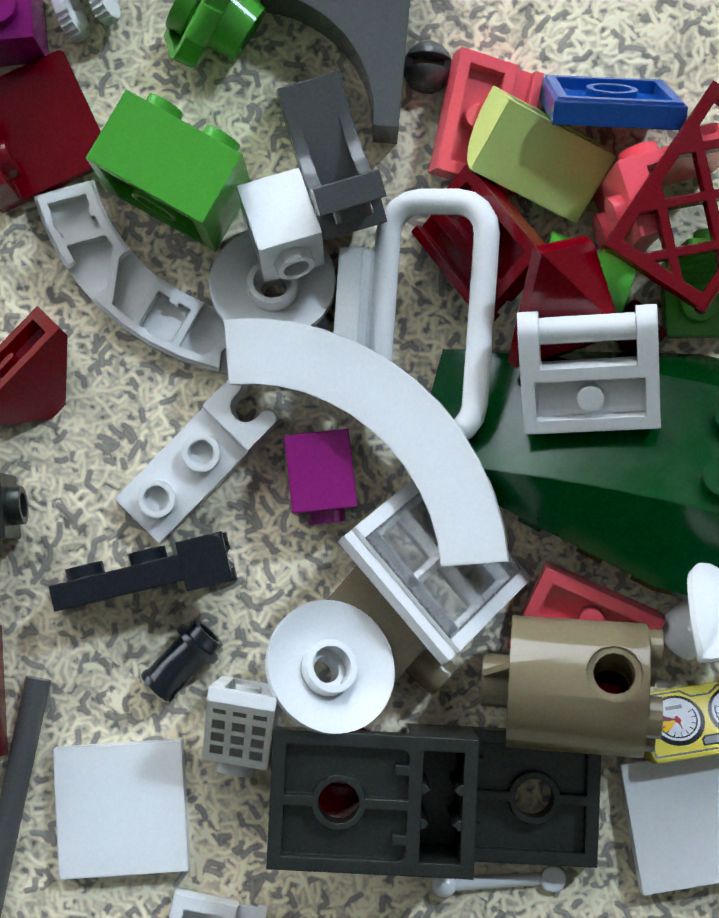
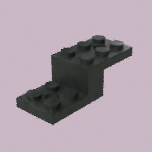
(427, 803)

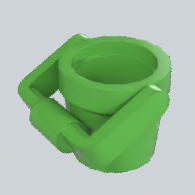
(214, 24)

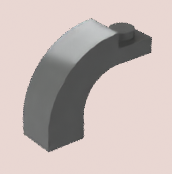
(330, 156)

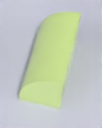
(534, 157)

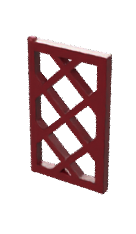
(651, 200)

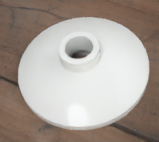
(239, 288)
(352, 650)

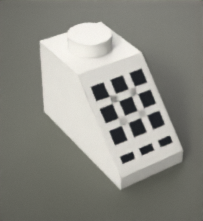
(239, 726)

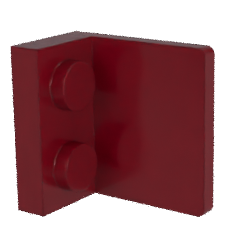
(42, 130)

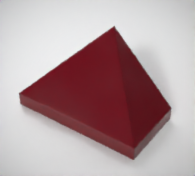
(563, 281)
(33, 370)

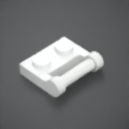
(590, 392)

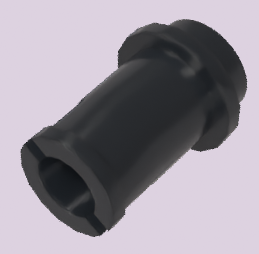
(182, 660)

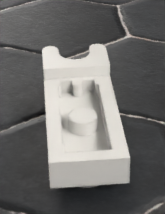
(195, 462)

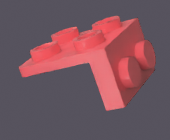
(627, 178)

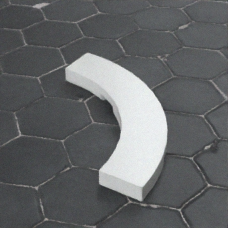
(125, 286)
(395, 409)

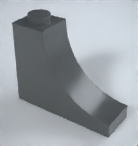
(373, 41)

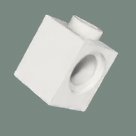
(282, 225)

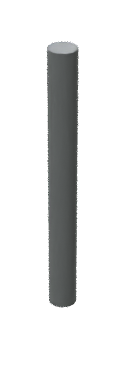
(19, 771)

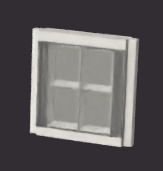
(438, 602)

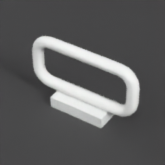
(370, 280)

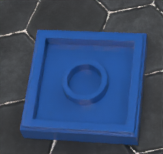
(612, 102)

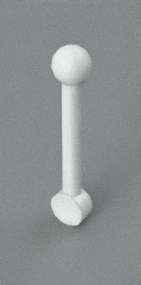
(550, 877)

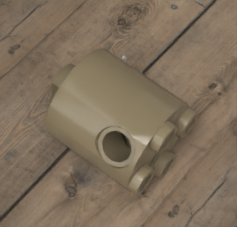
(555, 692)

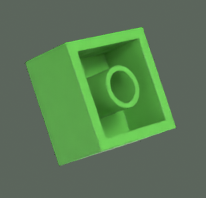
(170, 167)

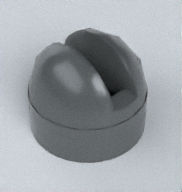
(427, 75)

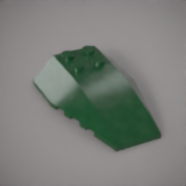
(616, 495)

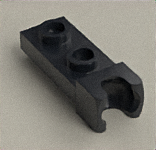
(199, 564)

